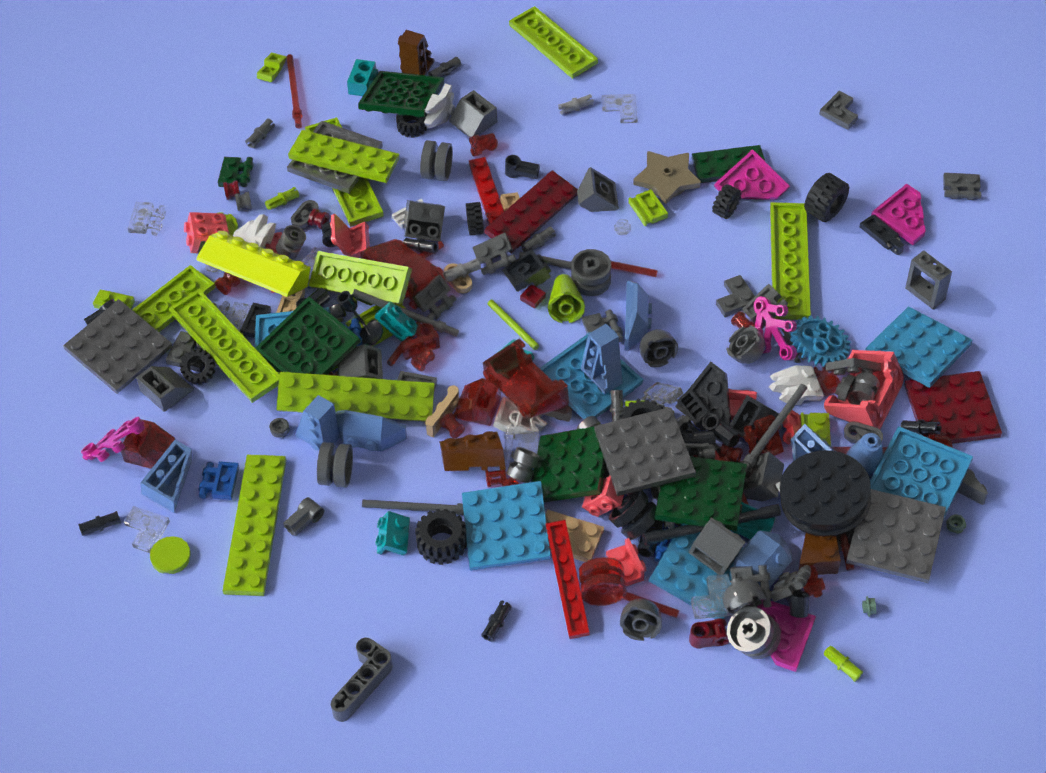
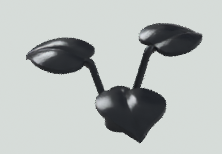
(369, 333)

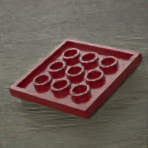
(958, 404)

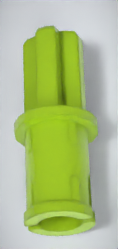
(282, 198)
(843, 663)

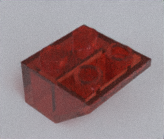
(478, 402)
(146, 446)

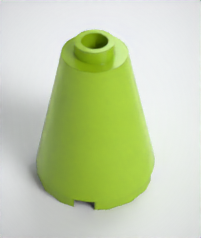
(565, 300)

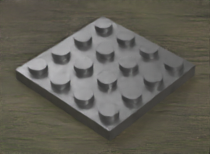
(332, 178)
(117, 346)
(644, 451)
(897, 536)

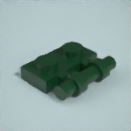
(231, 168)

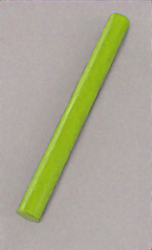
(504, 316)

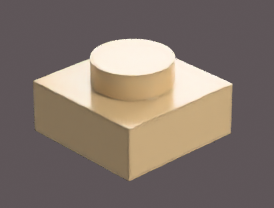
(508, 199)

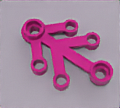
(772, 326)
(111, 441)

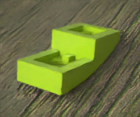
(272, 66)

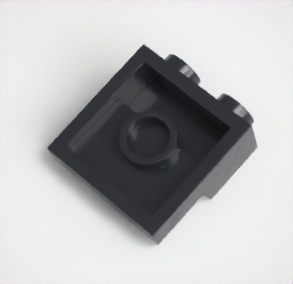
(527, 270)

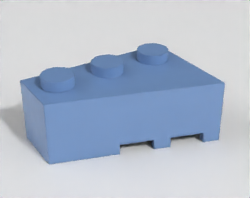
(602, 359)
(318, 423)
(167, 476)

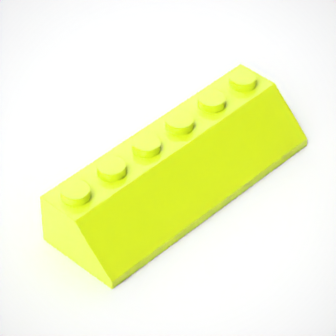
(254, 263)

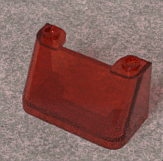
(398, 253)
(525, 382)

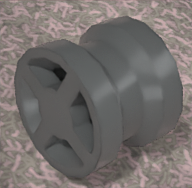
(243, 201)

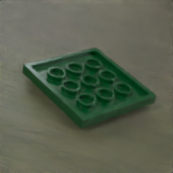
(400, 93)
(308, 341)
(570, 465)
(712, 493)

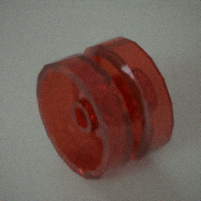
(602, 581)

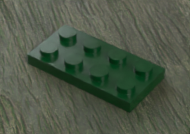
(714, 164)

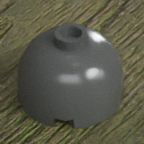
(746, 345)
(658, 347)
(742, 594)
(641, 619)

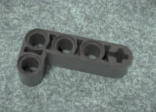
(344, 703)

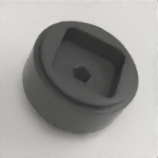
(279, 427)

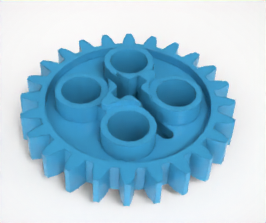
(820, 340)

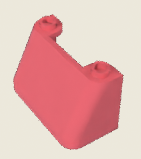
(871, 411)

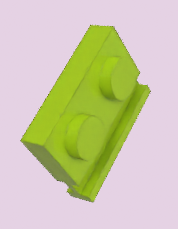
(648, 207)
(818, 423)

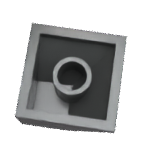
(597, 192)

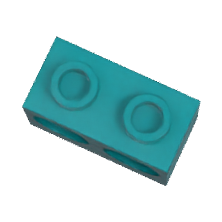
(361, 77)

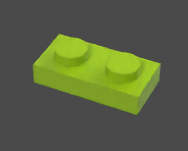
(104, 296)

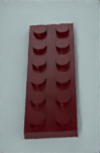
(533, 210)

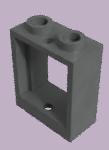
(920, 287)

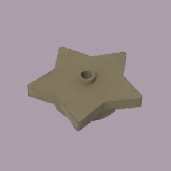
(667, 175)

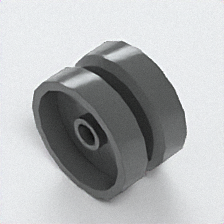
(436, 160)
(591, 272)
(334, 464)
(753, 632)

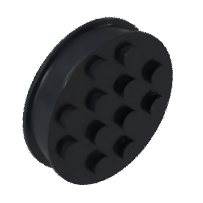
(825, 493)

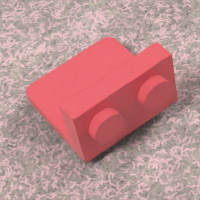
(201, 226)
(350, 240)

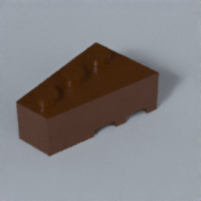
(414, 53)
(472, 451)
(821, 553)

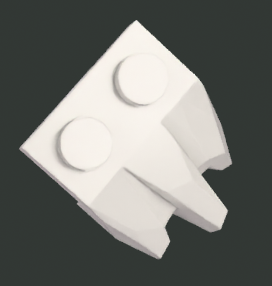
(440, 107)
(257, 231)
(790, 379)
(509, 415)

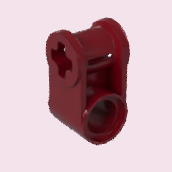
(711, 634)

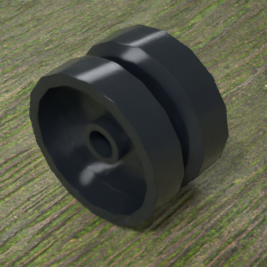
(634, 515)

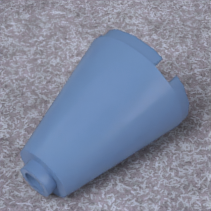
(867, 452)

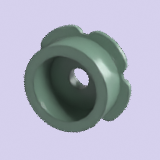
(958, 520)
(869, 606)

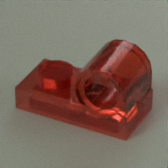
(425, 337)

